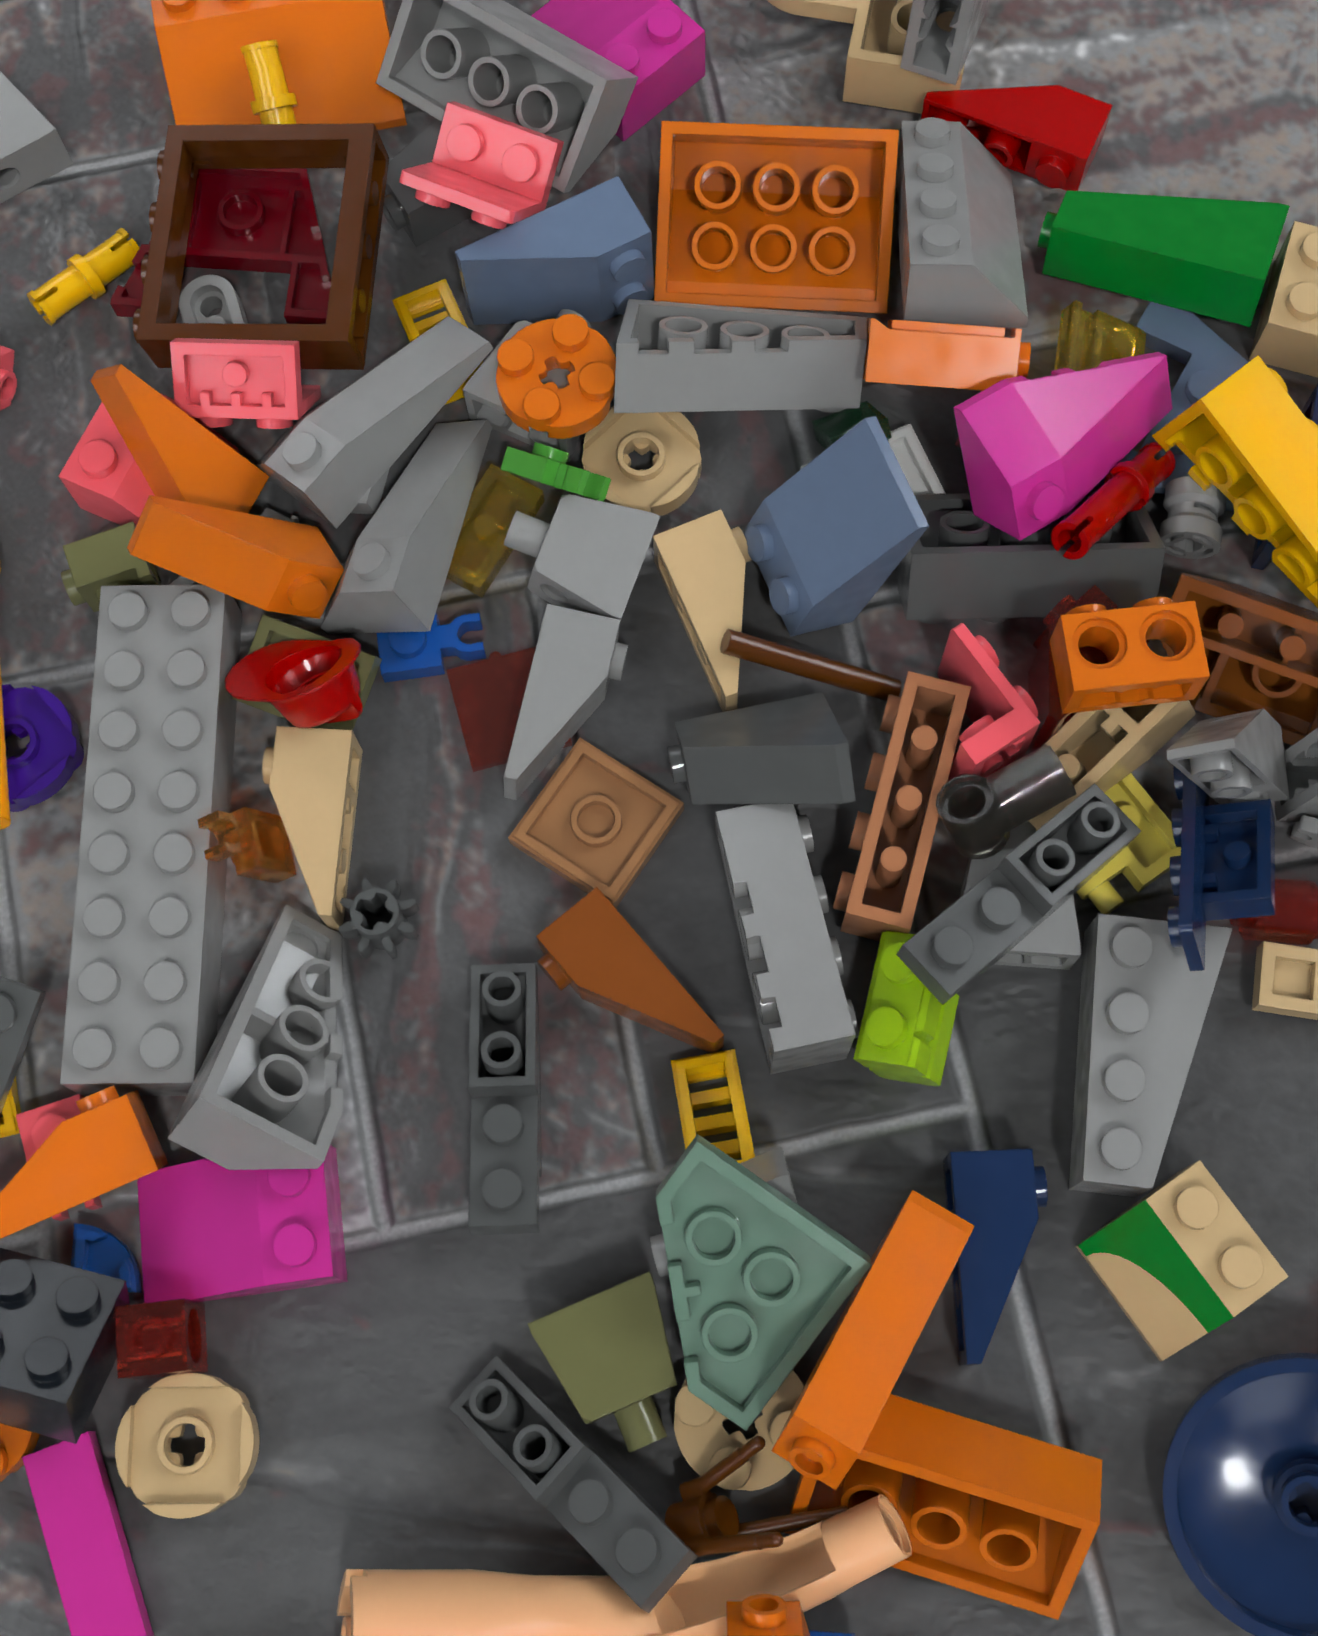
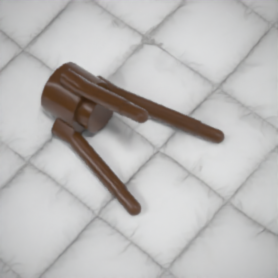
(712, 1523)

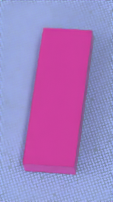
(86, 1540)

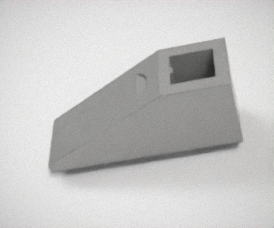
(1234, 757)

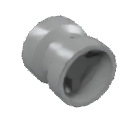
(1192, 519)

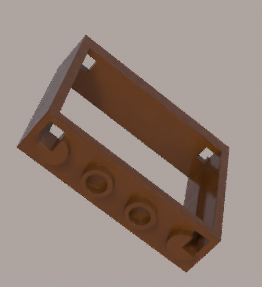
(356, 147)

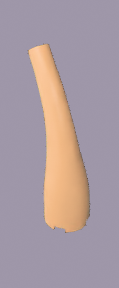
(471, 1602)

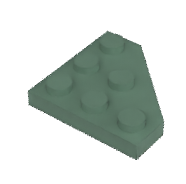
(746, 1278)

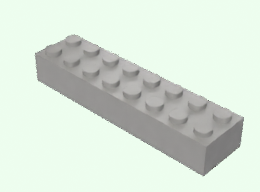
(144, 892)

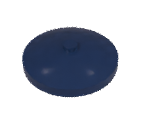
(1247, 1494)

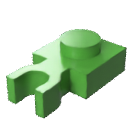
(549, 467)

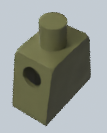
(612, 1357)

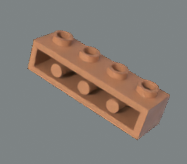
(904, 813)

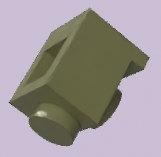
(104, 562)

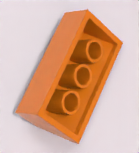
(976, 1502)

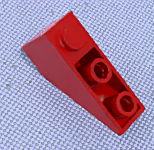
(1030, 129)

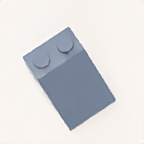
(571, 256)
(835, 531)

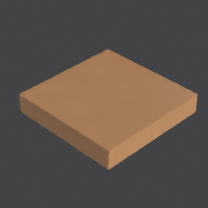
(596, 822)

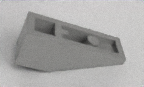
(564, 688)

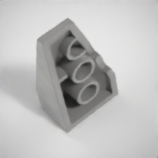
(365, 427)
(408, 545)
(272, 1071)

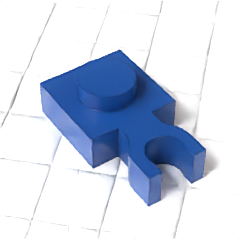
(422, 653)

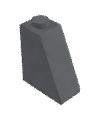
(765, 755)

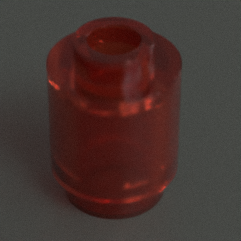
(1294, 915)

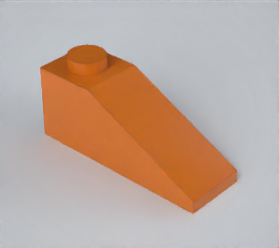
(175, 450)
(241, 554)
(83, 1159)

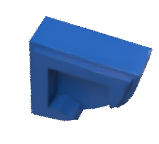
(105, 1254)

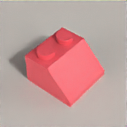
(105, 474)

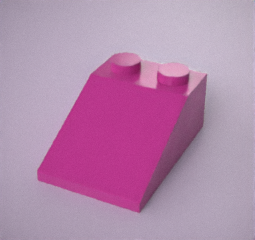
(642, 37)
(239, 1231)

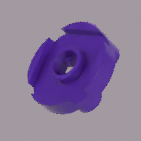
(52, 749)

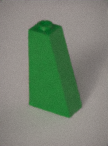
(1166, 249)

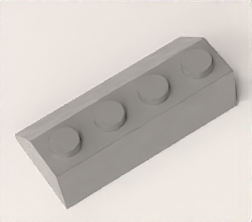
(508, 68)
(956, 229)

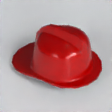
(302, 679)

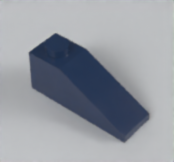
(1001, 1198)

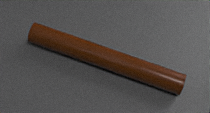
(809, 665)

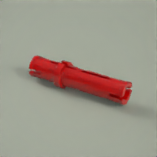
(1124, 490)

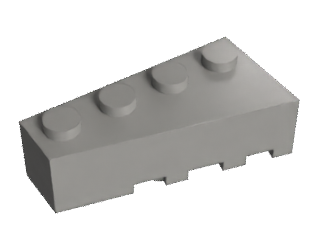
(736, 359)
(785, 936)
(1134, 1048)

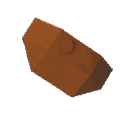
(1256, 654)

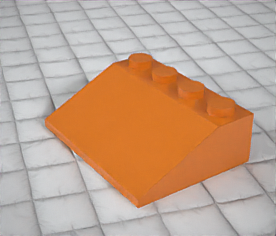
(325, 50)
(775, 216)

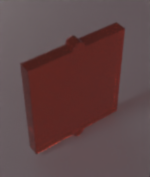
(489, 704)

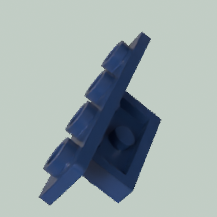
(1222, 866)

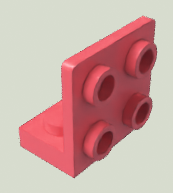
(487, 167)
(240, 381)
(1000, 713)

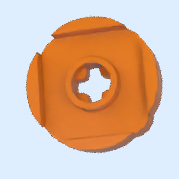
(548, 346)

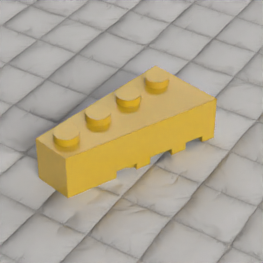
(1263, 459)

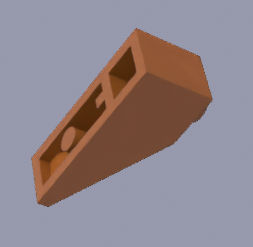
(619, 972)

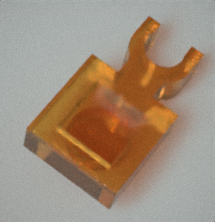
(253, 841)

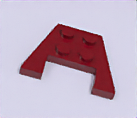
(253, 224)

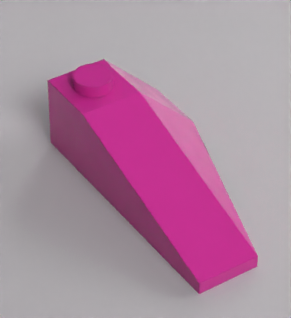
(1052, 438)

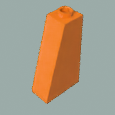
(872, 1341)

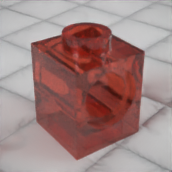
(161, 1339)

